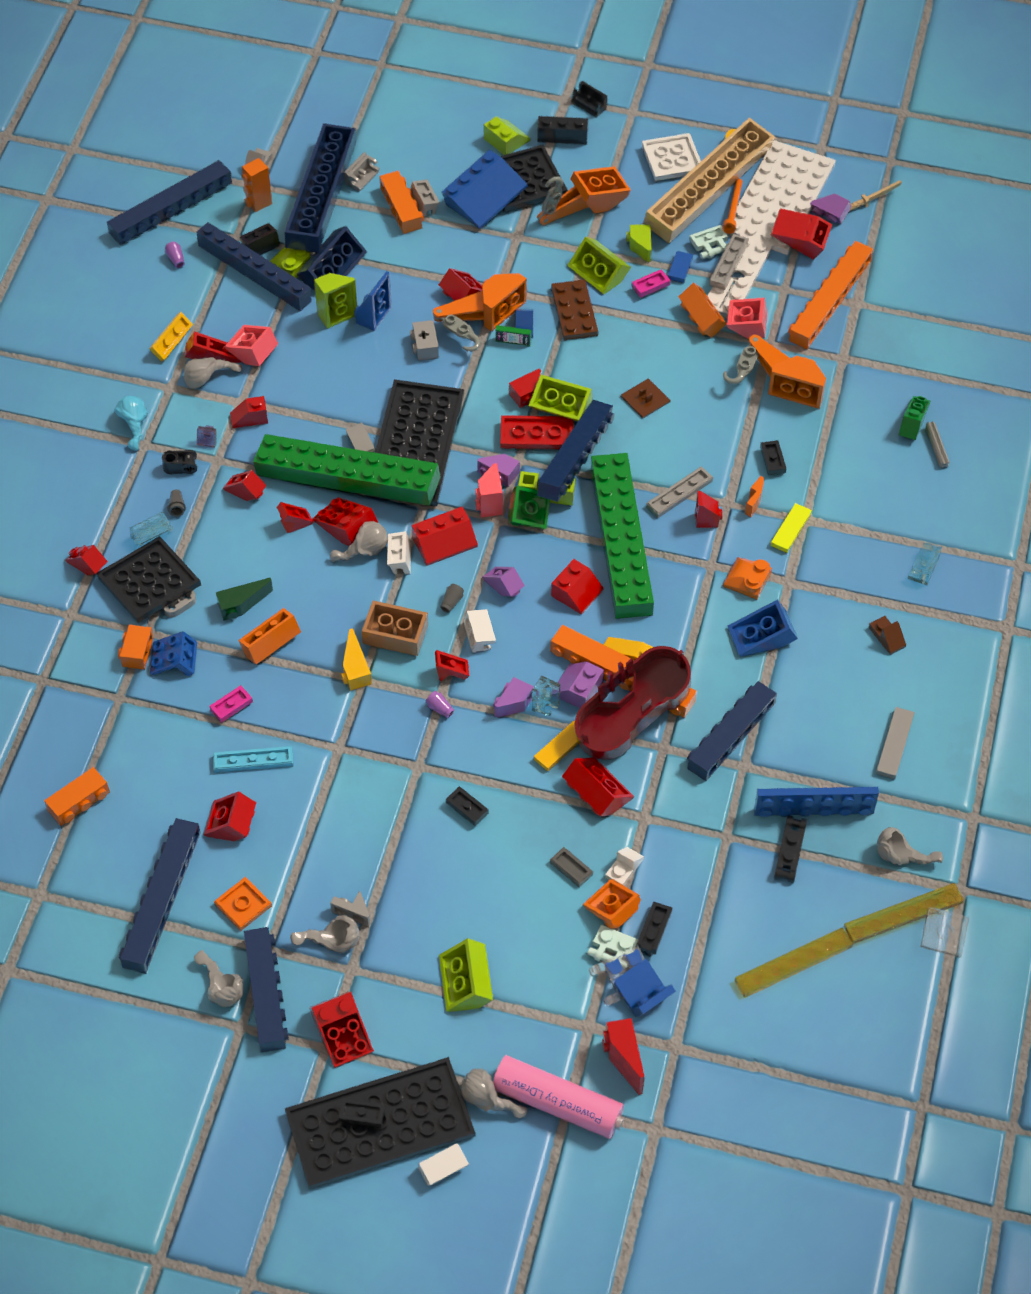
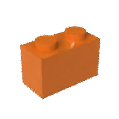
(136, 647)

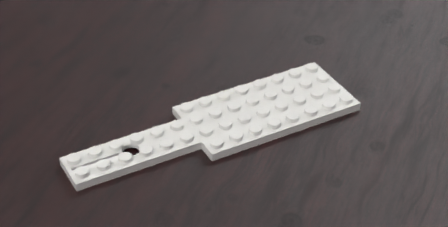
(784, 180)

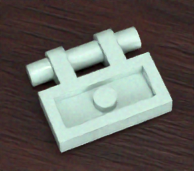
(706, 239)
(610, 941)

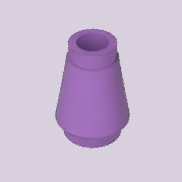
(174, 253)
(438, 703)

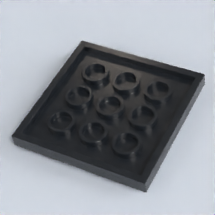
(535, 169)
(148, 579)

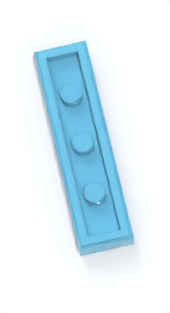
(253, 759)

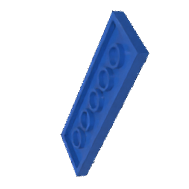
(816, 801)

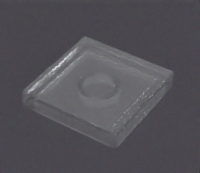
(944, 932)

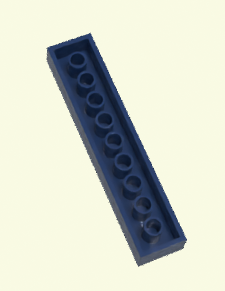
(320, 188)

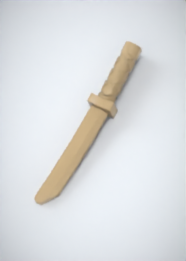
(866, 199)

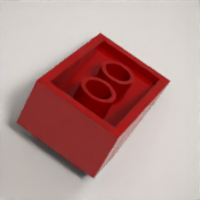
(623, 1051)

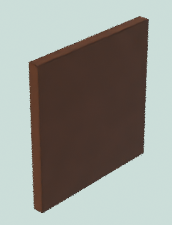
(645, 398)

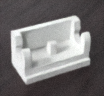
(399, 552)
(479, 630)
(442, 1164)

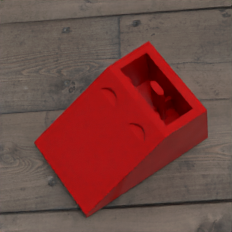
(801, 231)
(344, 519)
(341, 1028)

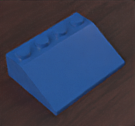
(483, 189)

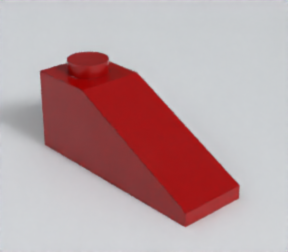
(204, 346)

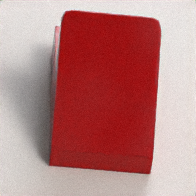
(293, 517)
(451, 665)

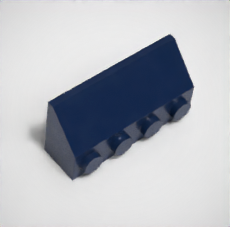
(336, 256)

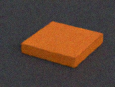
(242, 903)

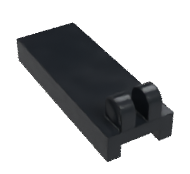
(654, 928)

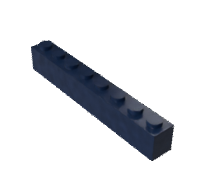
(169, 202)
(254, 266)
(575, 451)
(159, 896)

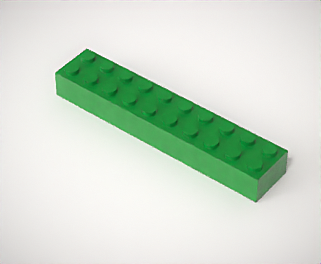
(347, 469)
(621, 536)

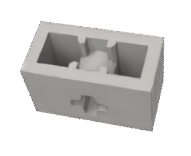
(425, 340)

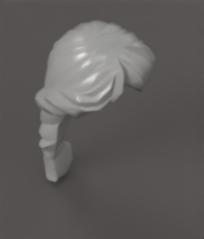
(200, 370)
(369, 541)
(895, 849)
(338, 935)
(223, 988)
(480, 1091)

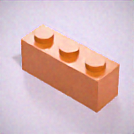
(256, 185)
(702, 310)
(269, 636)
(77, 796)

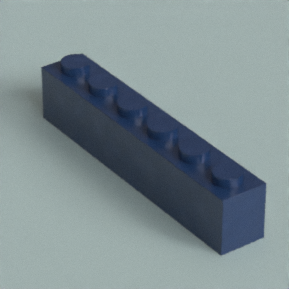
(731, 731)
(264, 989)

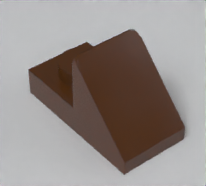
(888, 634)

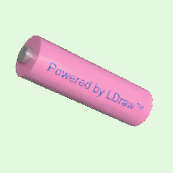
(558, 1097)

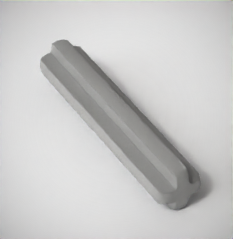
(937, 444)

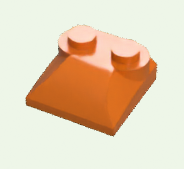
(748, 577)
(613, 904)

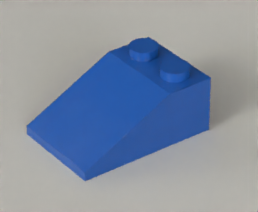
(375, 304)
(763, 630)

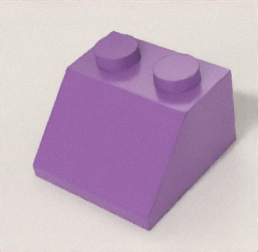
(580, 683)

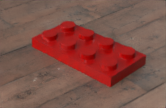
(534, 431)

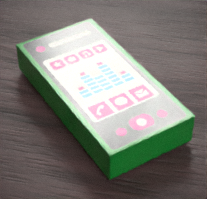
(513, 335)

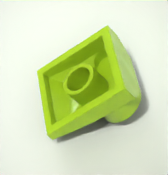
(291, 260)

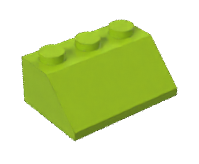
(598, 265)
(335, 298)
(561, 398)
(465, 976)

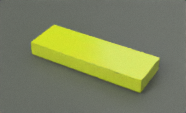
(791, 528)

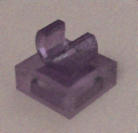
(206, 436)

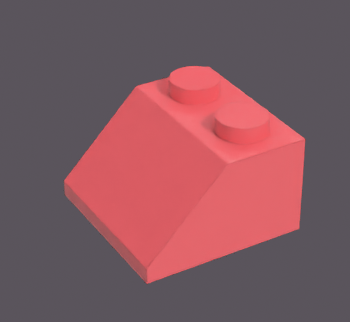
(748, 317)
(252, 344)
(489, 493)

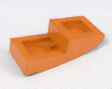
(754, 497)

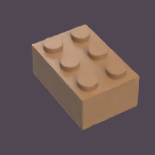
(395, 628)

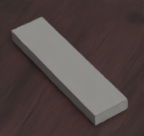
(729, 261)
(679, 492)
(895, 743)

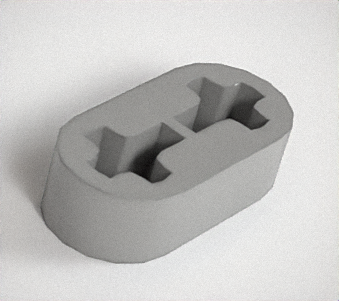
(180, 605)

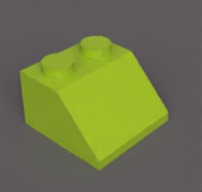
(504, 135)

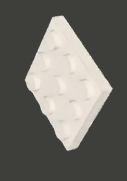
(671, 156)

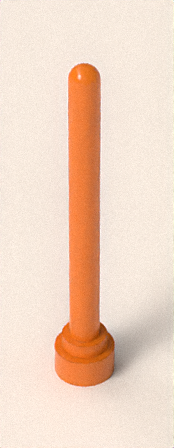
(730, 224)

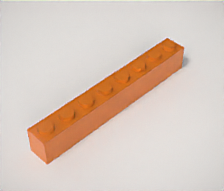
(830, 294)
(580, 648)

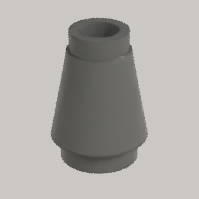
(176, 503)
(452, 596)

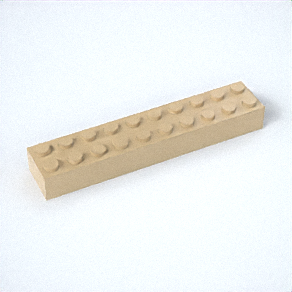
(708, 180)

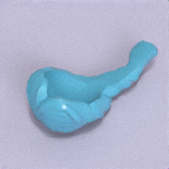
(133, 412)

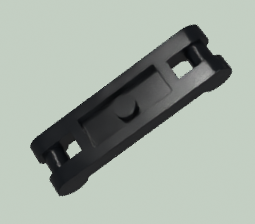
(790, 849)

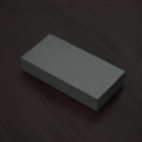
(571, 867)

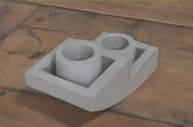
(360, 438)

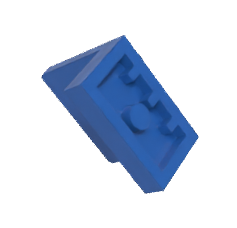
(172, 652)
(642, 988)

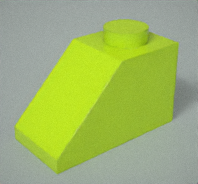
(640, 240)

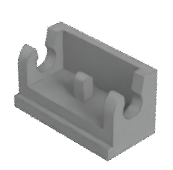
(361, 172)
(424, 196)

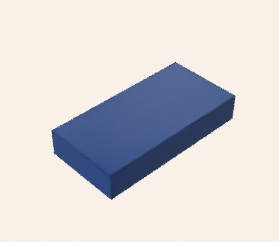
(680, 266)

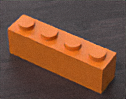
(401, 202)

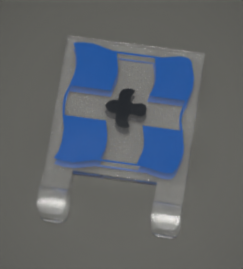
(616, 967)

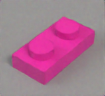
(650, 283)
(231, 704)

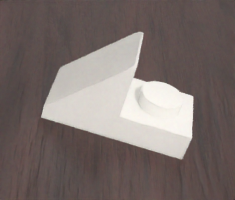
(624, 866)

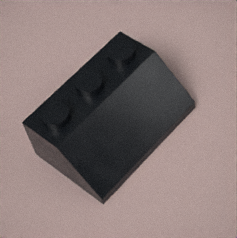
(562, 130)

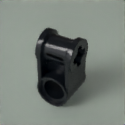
(177, 462)

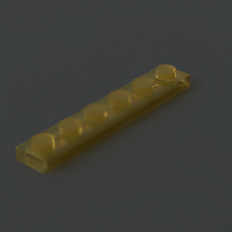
(902, 913)
(793, 962)

